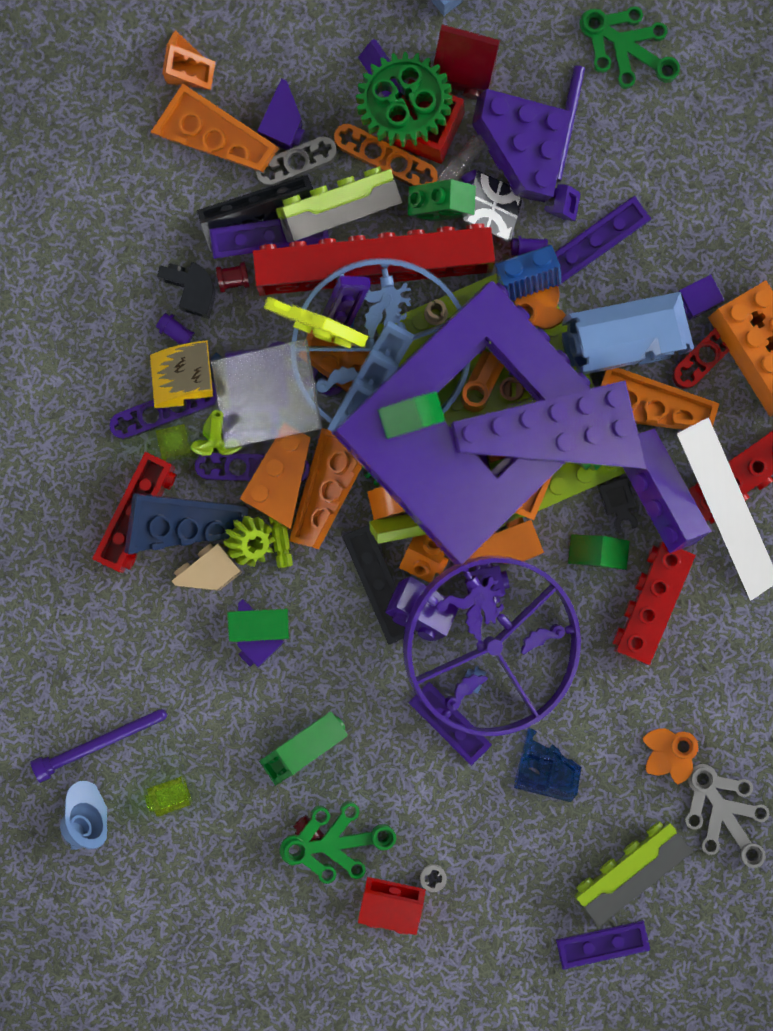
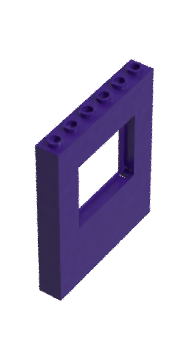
(446, 490)

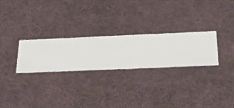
(728, 507)

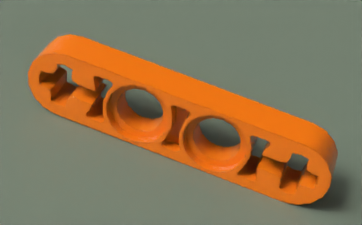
(387, 155)

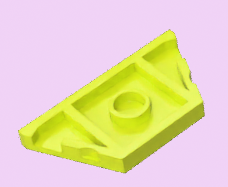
(322, 326)

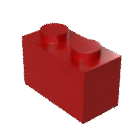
(391, 906)

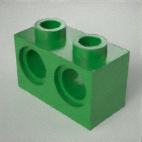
(441, 200)

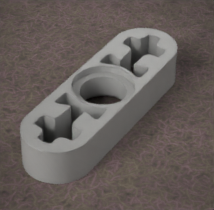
(299, 150)

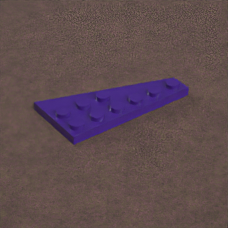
(571, 428)

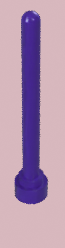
(45, 767)

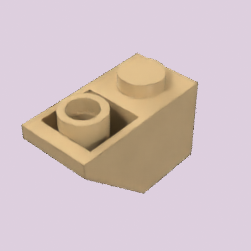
(209, 572)

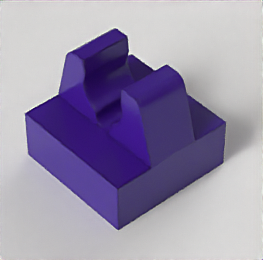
(565, 203)

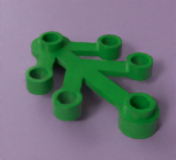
(625, 43)
(332, 843)

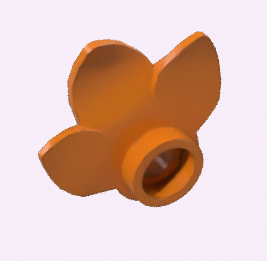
(543, 307)
(667, 757)

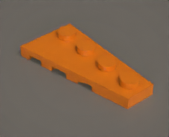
(325, 490)

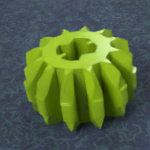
(238, 543)

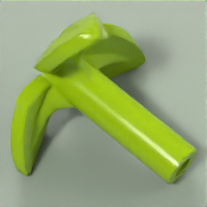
(213, 432)

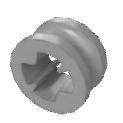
(427, 871)

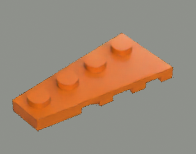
(207, 128)
(662, 404)

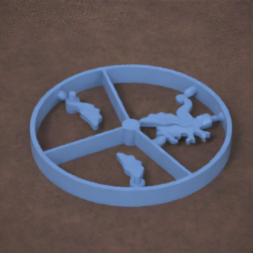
(388, 299)

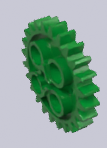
(379, 110)

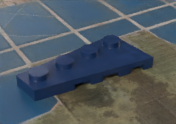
(173, 521)

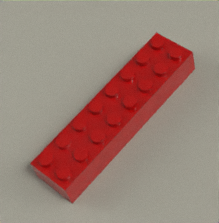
(441, 253)

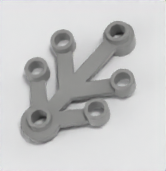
(722, 811)

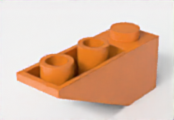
(517, 542)

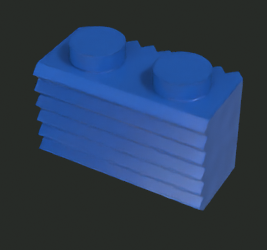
(529, 272)

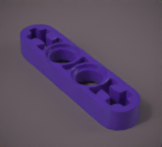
(166, 416)
(252, 463)

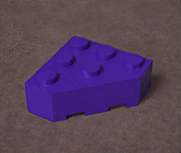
(523, 141)

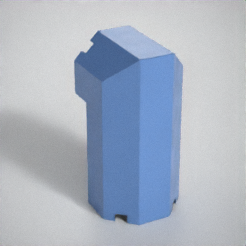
(627, 334)

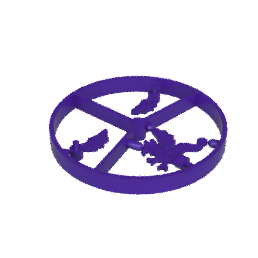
(481, 598)

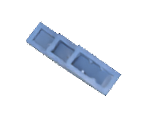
(375, 370)

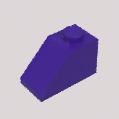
(282, 119)
(256, 651)

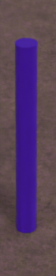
(571, 105)

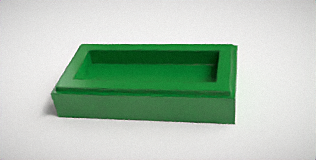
(258, 625)

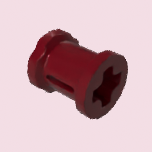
(232, 277)

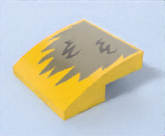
(181, 374)

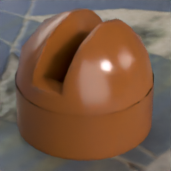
(506, 389)

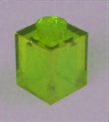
(174, 443)
(168, 796)

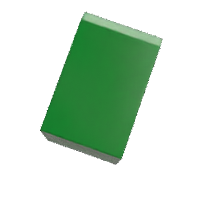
(411, 415)
(598, 551)

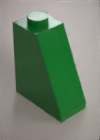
(304, 748)

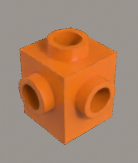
(425, 554)

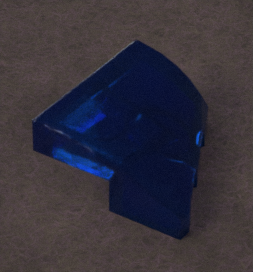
(557, 777)

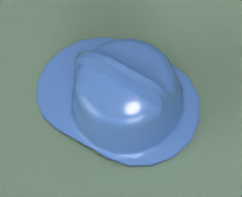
(84, 817)

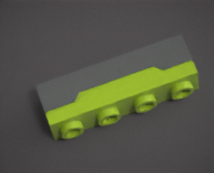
(338, 205)
(633, 873)

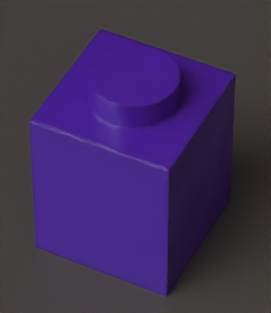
(701, 297)

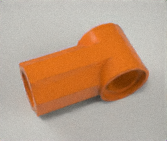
(483, 380)

